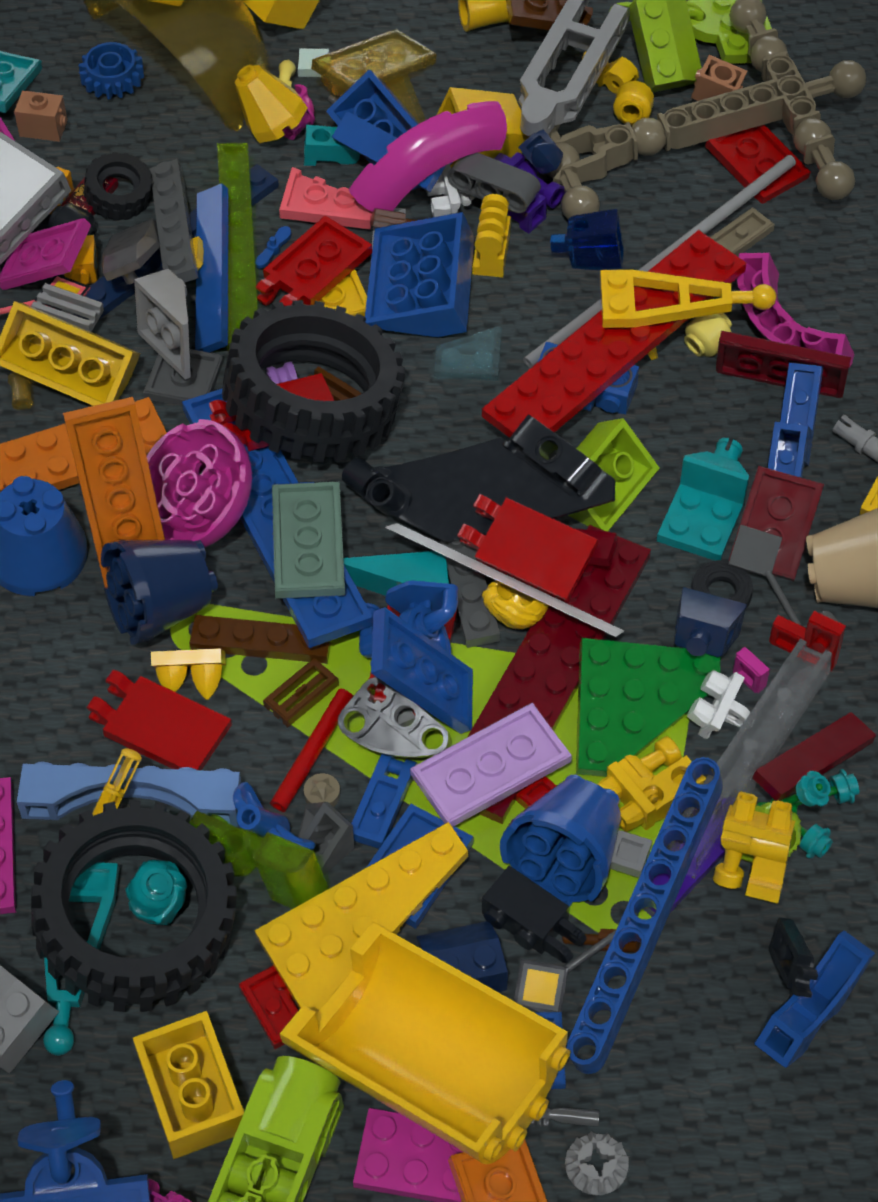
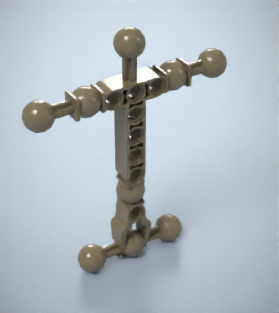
(780, 97)

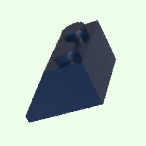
(472, 950)

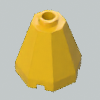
(267, 103)

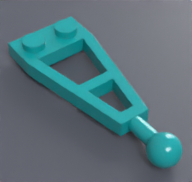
(94, 885)

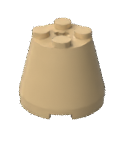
(846, 562)

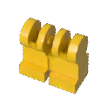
(492, 237)

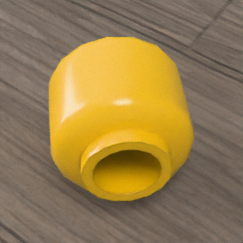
(633, 102)

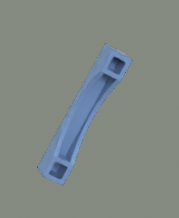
(56, 790)

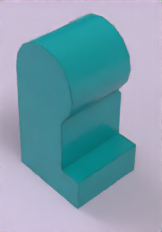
(322, 147)

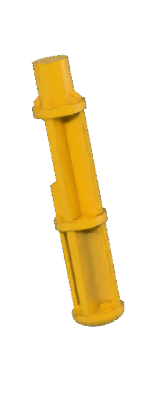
(114, 792)

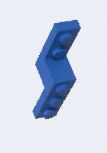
(795, 431)

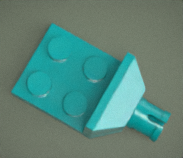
(707, 502)

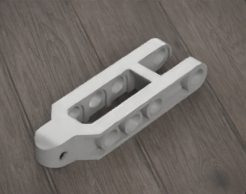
(547, 108)

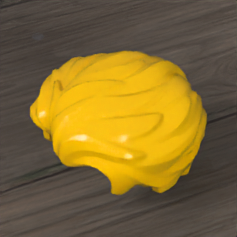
(512, 606)

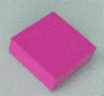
(751, 668)

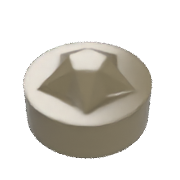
(322, 788)

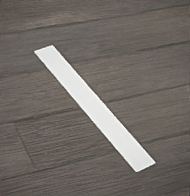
(505, 579)

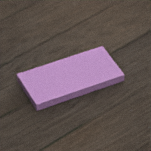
(490, 765)

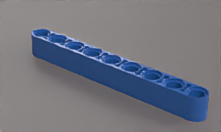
(649, 930)

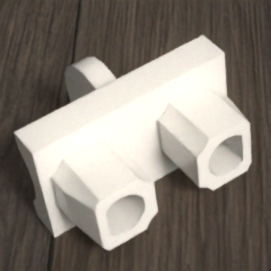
(452, 197)

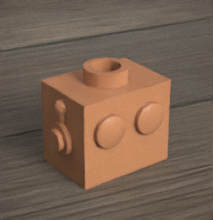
(717, 78)
(40, 116)

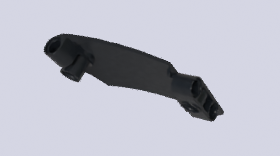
(441, 489)

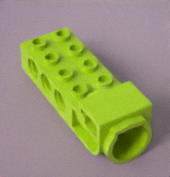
(281, 1134)

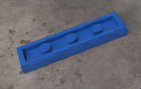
(372, 143)

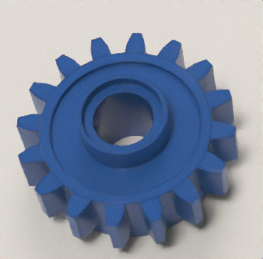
(111, 69)

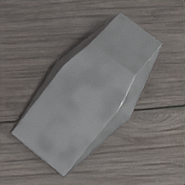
(129, 251)

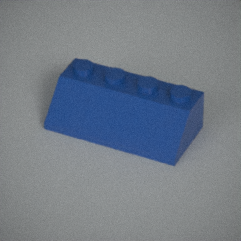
(376, 104)

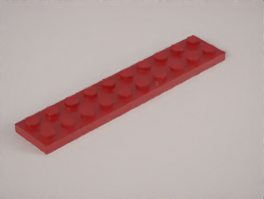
(598, 355)

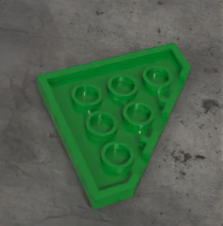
(632, 697)

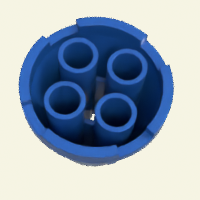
(38, 538)
(566, 839)

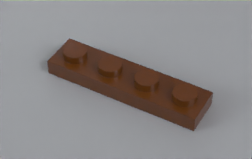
(255, 639)

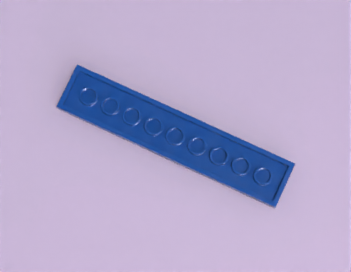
(316, 617)

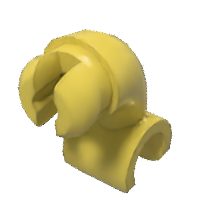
(286, 71)

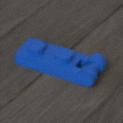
(382, 801)

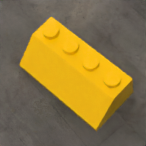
(65, 356)

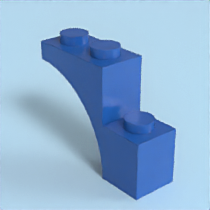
(800, 1018)

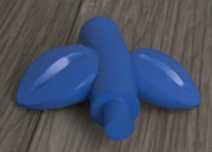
(257, 820)

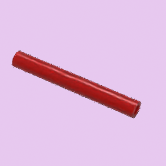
(310, 751)

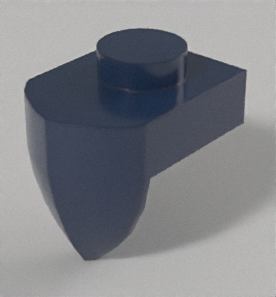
(542, 152)

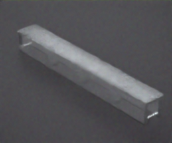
(760, 739)

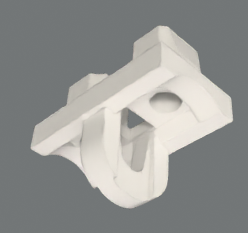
(724, 706)

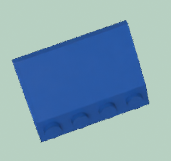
(421, 276)

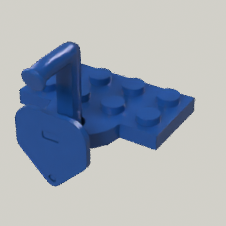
(415, 651)
(51, 1173)

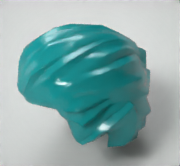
(156, 892)

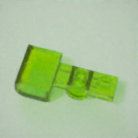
(286, 868)

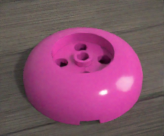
(203, 504)

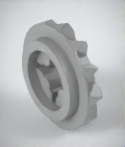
(585, 1176)

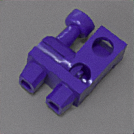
(549, 194)

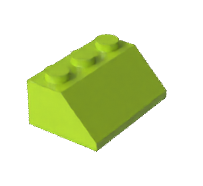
(665, 43)
(625, 459)

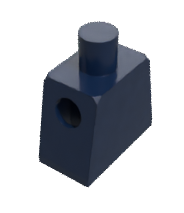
(707, 623)

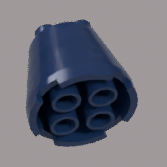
(155, 584)

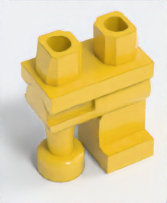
(644, 794)
(758, 835)

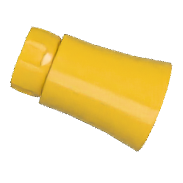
(482, 13)

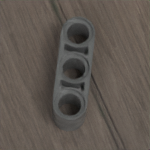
(483, 176)

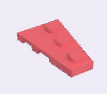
(312, 199)

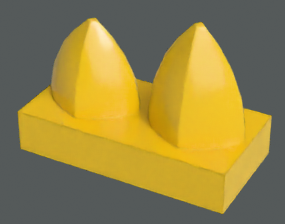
(204, 664)

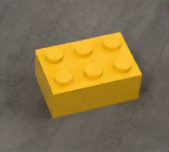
(189, 1084)

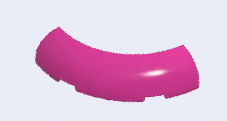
(426, 150)
(775, 322)

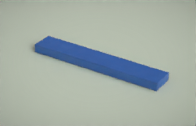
(212, 278)

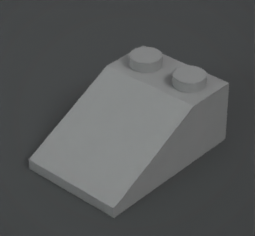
(164, 317)
(22, 1019)

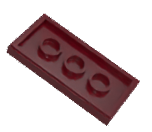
(769, 362)

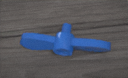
(273, 247)

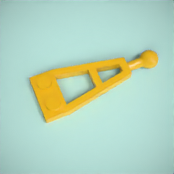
(619, 298)

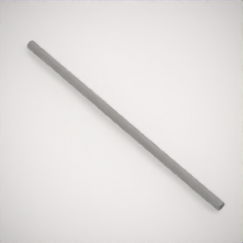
(704, 226)

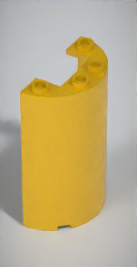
(434, 1046)

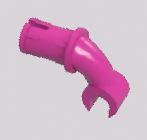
(308, 118)

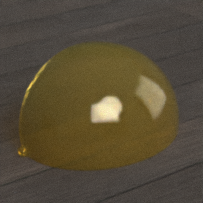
(207, 38)

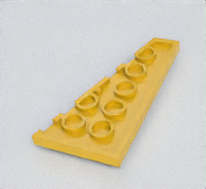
(315, 938)

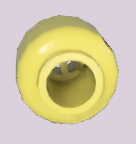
(704, 333)

